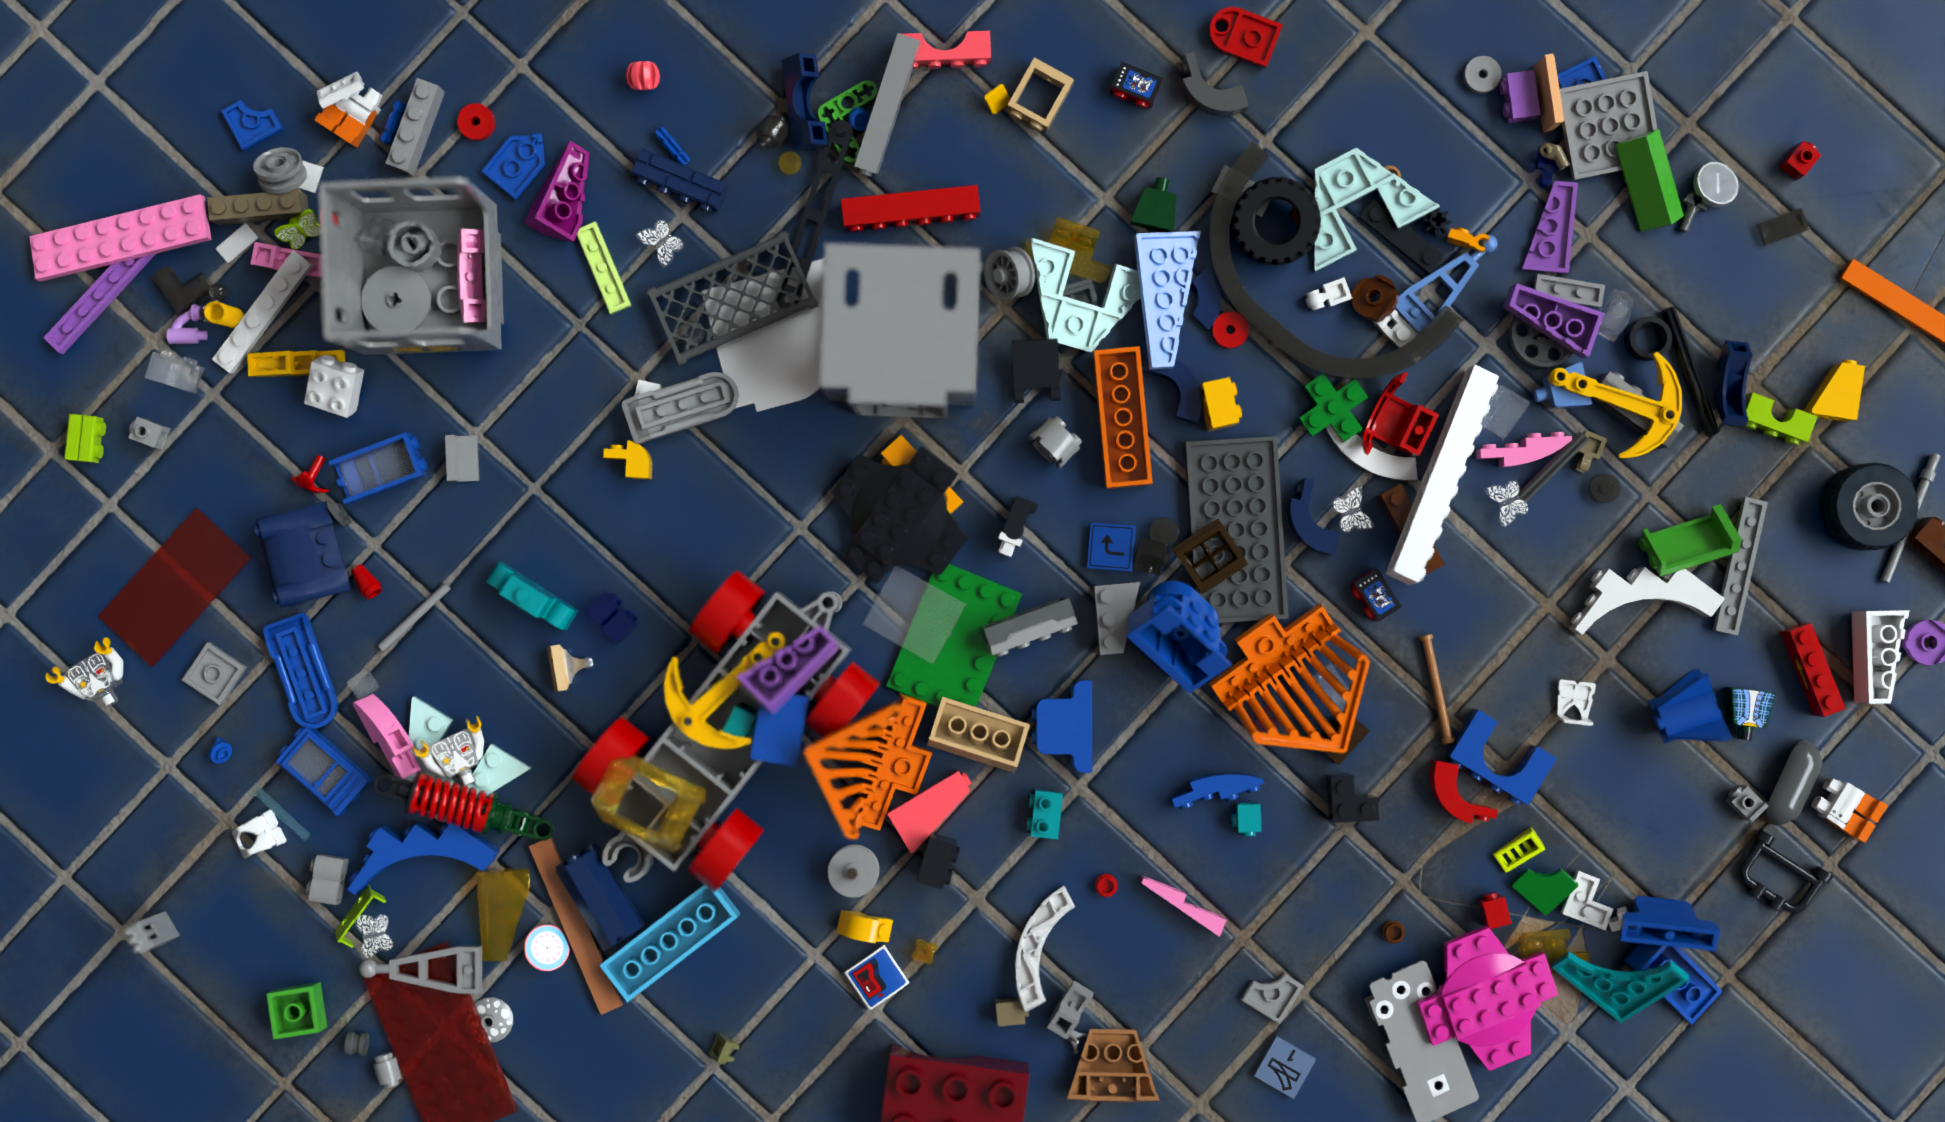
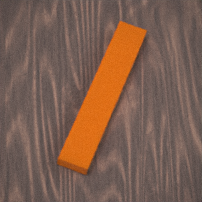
(1895, 299)

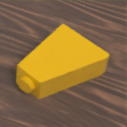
(1839, 393)

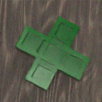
(1333, 408)

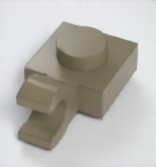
(1591, 450)

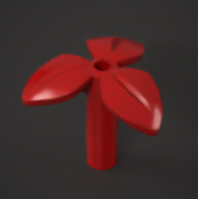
(306, 480)

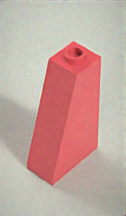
(925, 811)

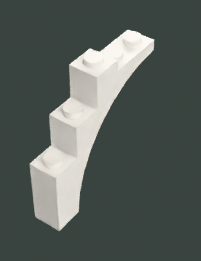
(1614, 591)

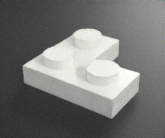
(1580, 903)

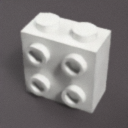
(334, 386)

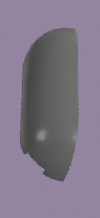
(1794, 784)

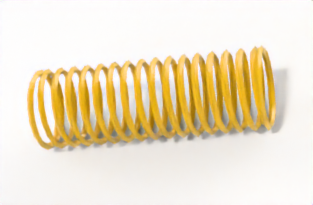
(223, 314)

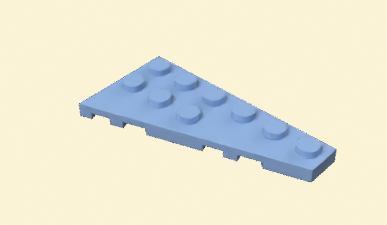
(1164, 284)

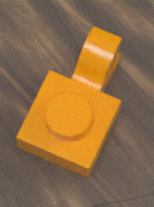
(1462, 238)

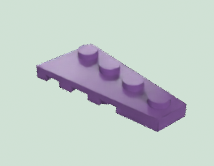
(1553, 237)

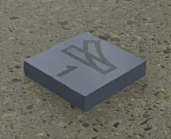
(1284, 1066)

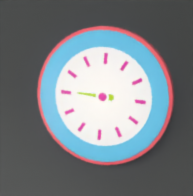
(546, 948)

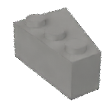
(1112, 613)

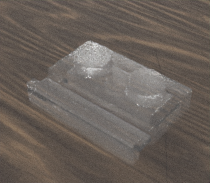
(1504, 412)

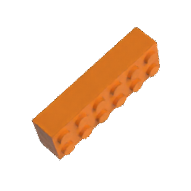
(1122, 417)

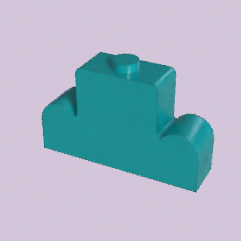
(531, 596)

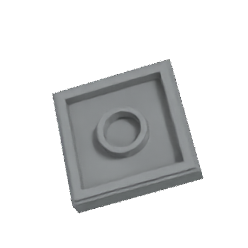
(214, 673)

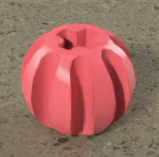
(642, 75)

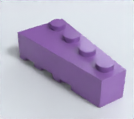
(1559, 319)
(789, 669)

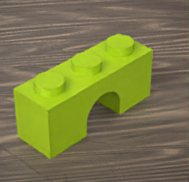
(1795, 427)

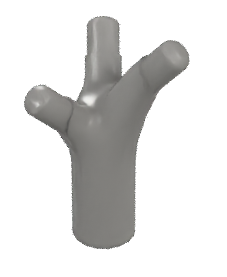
(1073, 1039)

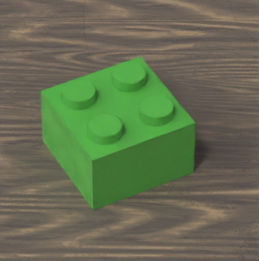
(297, 1010)

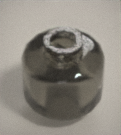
(772, 131)

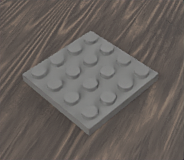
(1601, 116)

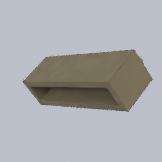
(256, 207)

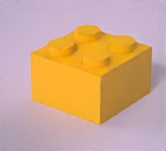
(1219, 404)

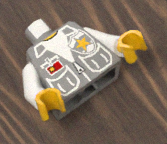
(455, 753)

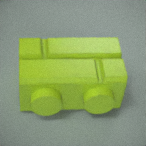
(84, 438)

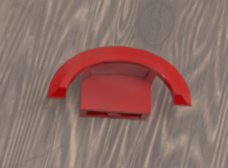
(1398, 422)

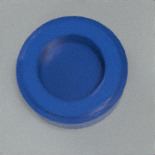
(858, 118)

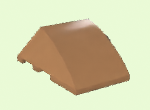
(1113, 1069)

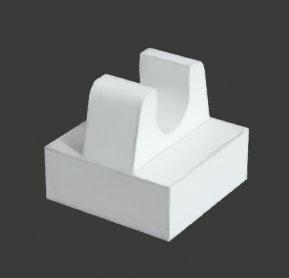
(1615, 922)

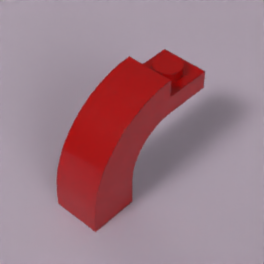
(1444, 788)

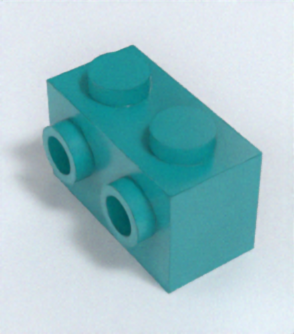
(742, 721)
(1045, 814)

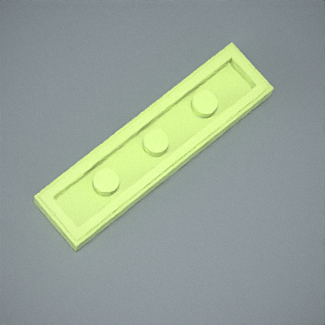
(603, 268)

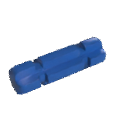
(392, 123)
(672, 146)

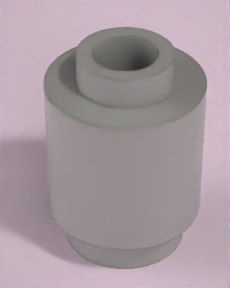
(387, 1070)

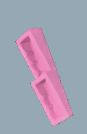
(1176, 897)

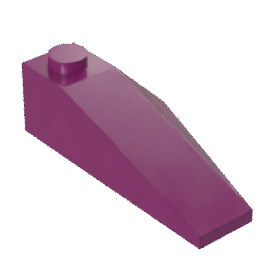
(559, 203)

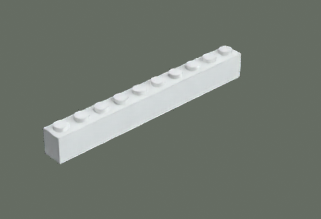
(1442, 475)

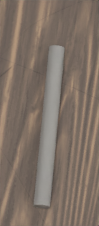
(413, 617)

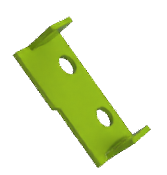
(354, 914)

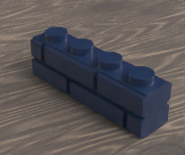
(680, 180)

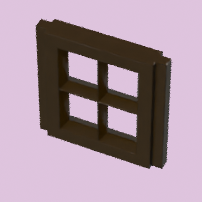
(1221, 572)

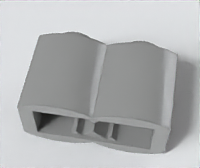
(327, 879)

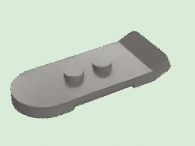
(680, 406)

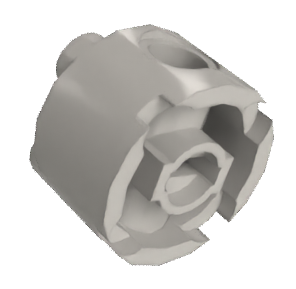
(414, 245)
(1055, 441)

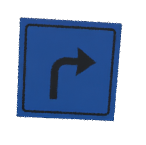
(1111, 547)

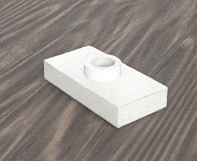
(340, 90)

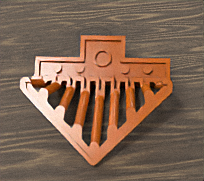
(1271, 653)
(894, 767)

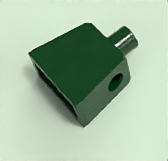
(1156, 208)

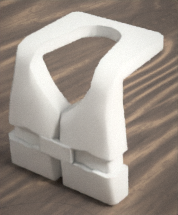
(1575, 694)
(266, 833)

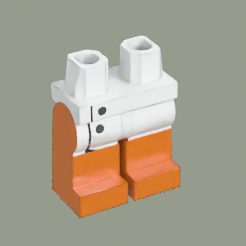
(351, 117)
(1841, 804)

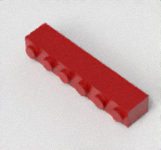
(910, 207)

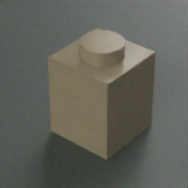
(1010, 1012)

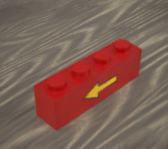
(1812, 669)

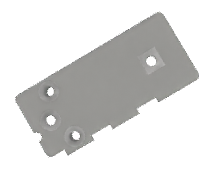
(1411, 1049)

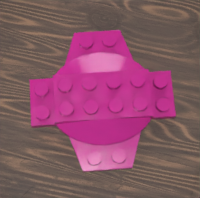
(1487, 998)

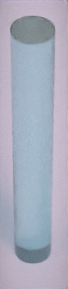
(282, 814)

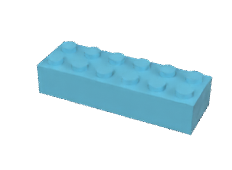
(669, 940)

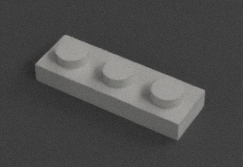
(1575, 291)

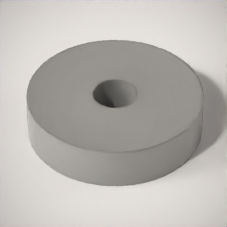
(1475, 82)

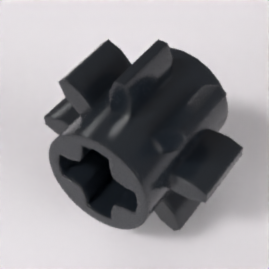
(1431, 226)

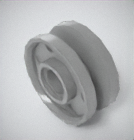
(280, 170)

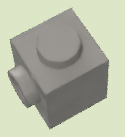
(148, 432)

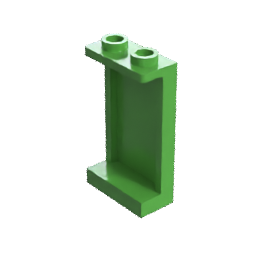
(1691, 542)

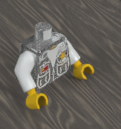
(93, 676)

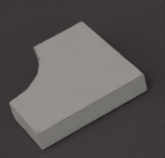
(1273, 997)

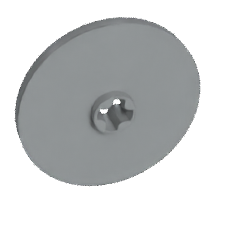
(386, 285)

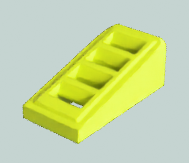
(1514, 843)

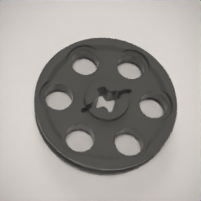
(1540, 344)

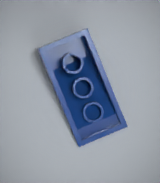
(1690, 998)

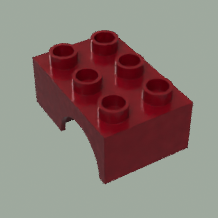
(954, 1089)

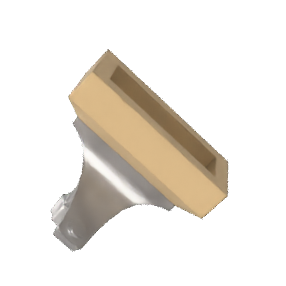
(564, 666)

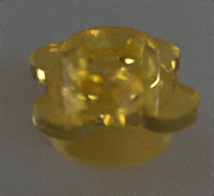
(919, 955)

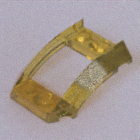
(678, 816)

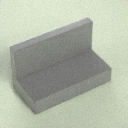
(462, 458)

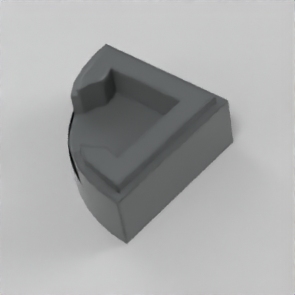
(339, 513)

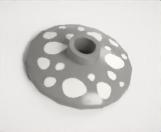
(500, 1015)

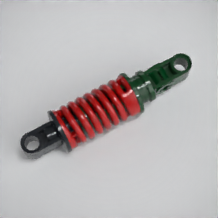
(461, 804)

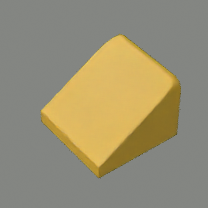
(997, 99)

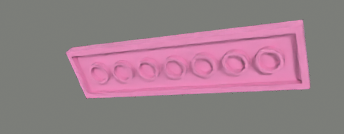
(120, 238)

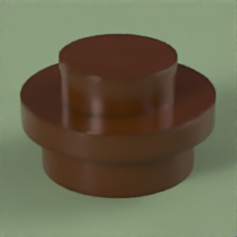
(1393, 931)

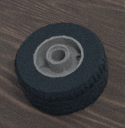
(1869, 506)

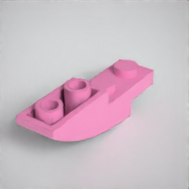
(1530, 449)
(389, 733)

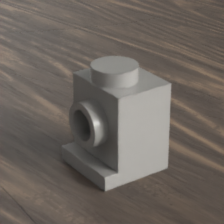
(1737, 801)

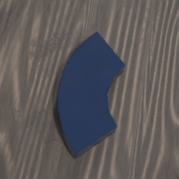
(1208, 296)

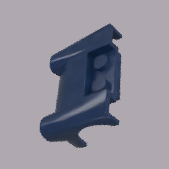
(301, 555)

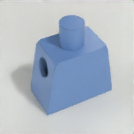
(1558, 396)

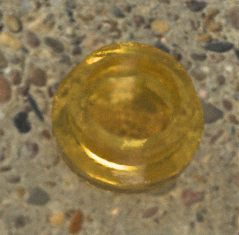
(790, 163)

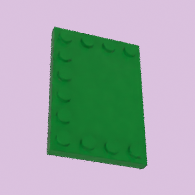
(964, 660)

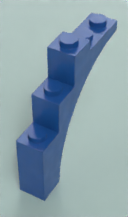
(420, 840)

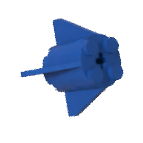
(1689, 711)

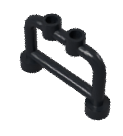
(1758, 890)

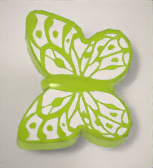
(299, 229)

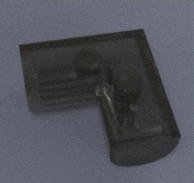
(181, 295)

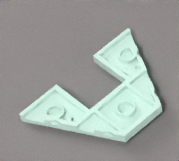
(1348, 180)
(1071, 320)
(494, 768)

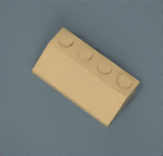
(978, 734)

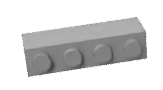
(415, 127)

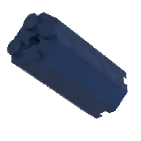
(599, 897)

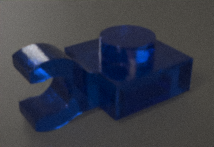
(1547, 166)

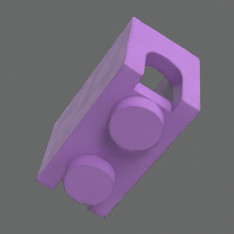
(1520, 96)

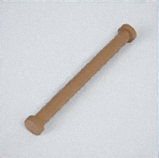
(1437, 689)

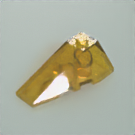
(500, 907)

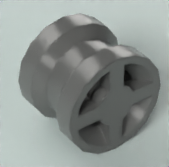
(357, 1043)

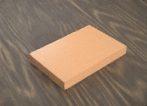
(1548, 93)

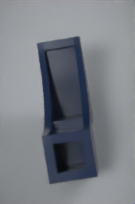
(1731, 390)

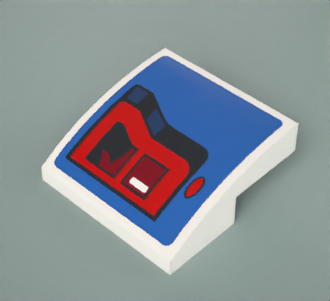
(876, 977)

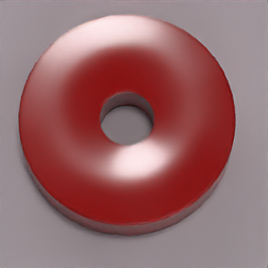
(469, 114)
(1234, 320)

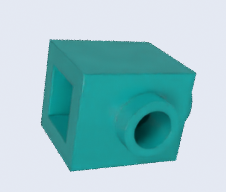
(1247, 818)

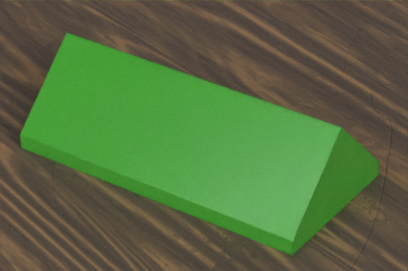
(1649, 180)

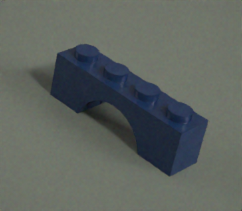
(799, 76)

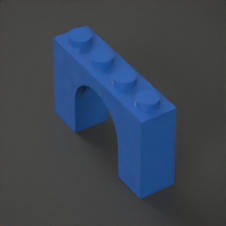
(1468, 753)

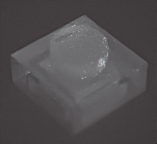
(363, 684)

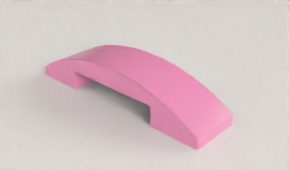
(273, 257)
(470, 275)

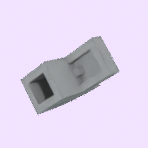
(1069, 1009)

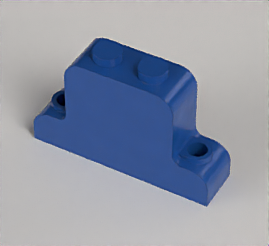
(1066, 725)
(1668, 924)

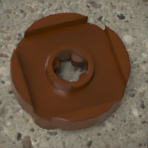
(1374, 310)

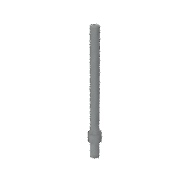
(1927, 476)

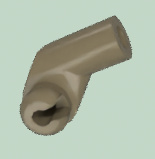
(1555, 153)

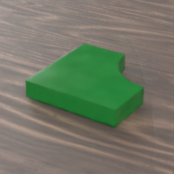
(1545, 890)

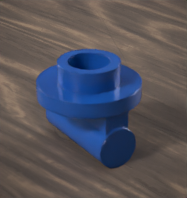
(220, 751)

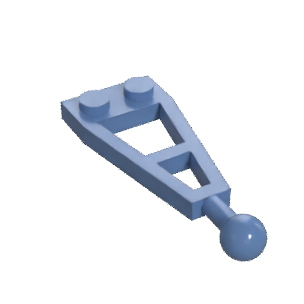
(1415, 312)

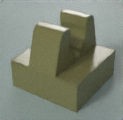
(721, 1049)

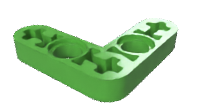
(841, 113)

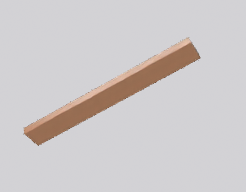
(576, 928)

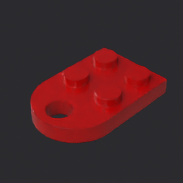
(1247, 35)

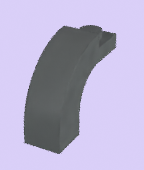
(1206, 98)

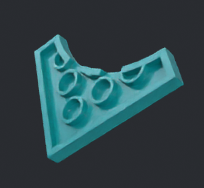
(1620, 992)

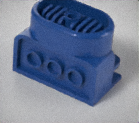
(1180, 634)

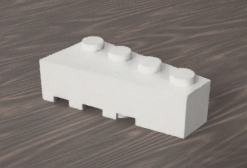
(1875, 653)

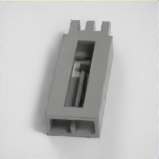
(142, 930)

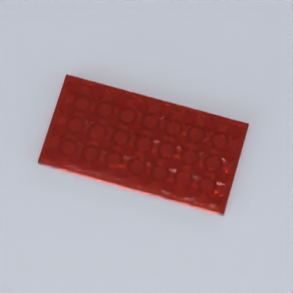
(441, 1046)

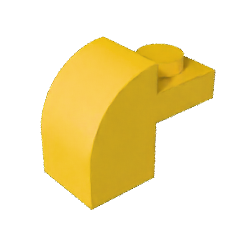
(637, 459)
(864, 927)

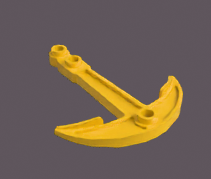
(1655, 411)
(703, 707)

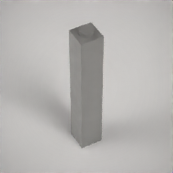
(887, 104)

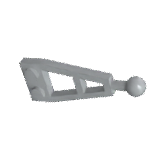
(468, 969)

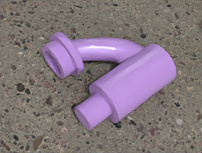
(180, 335)

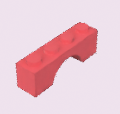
(973, 50)

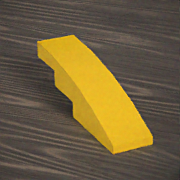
(286, 362)

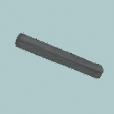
(1553, 466)

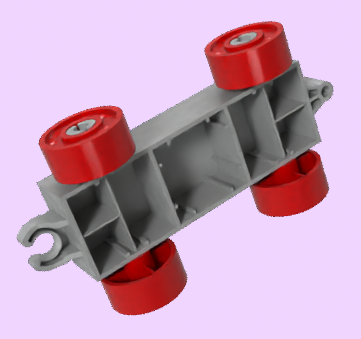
(716, 769)

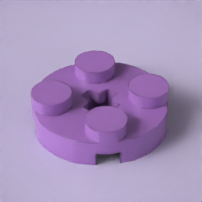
(1914, 642)

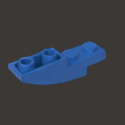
(1225, 784)

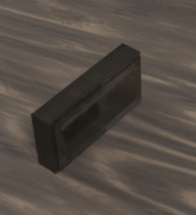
(1782, 227)

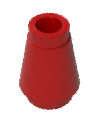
(366, 582)

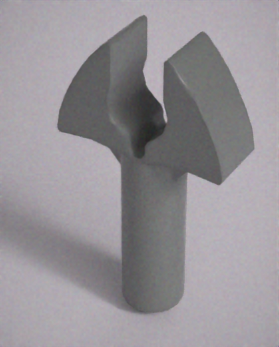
(1691, 210)

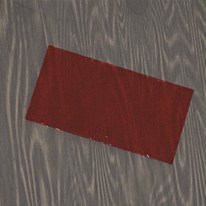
(174, 587)

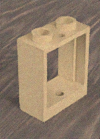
(1049, 74)

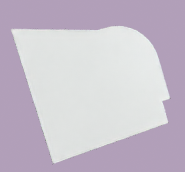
(780, 359)

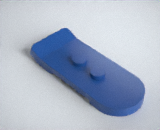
(302, 671)

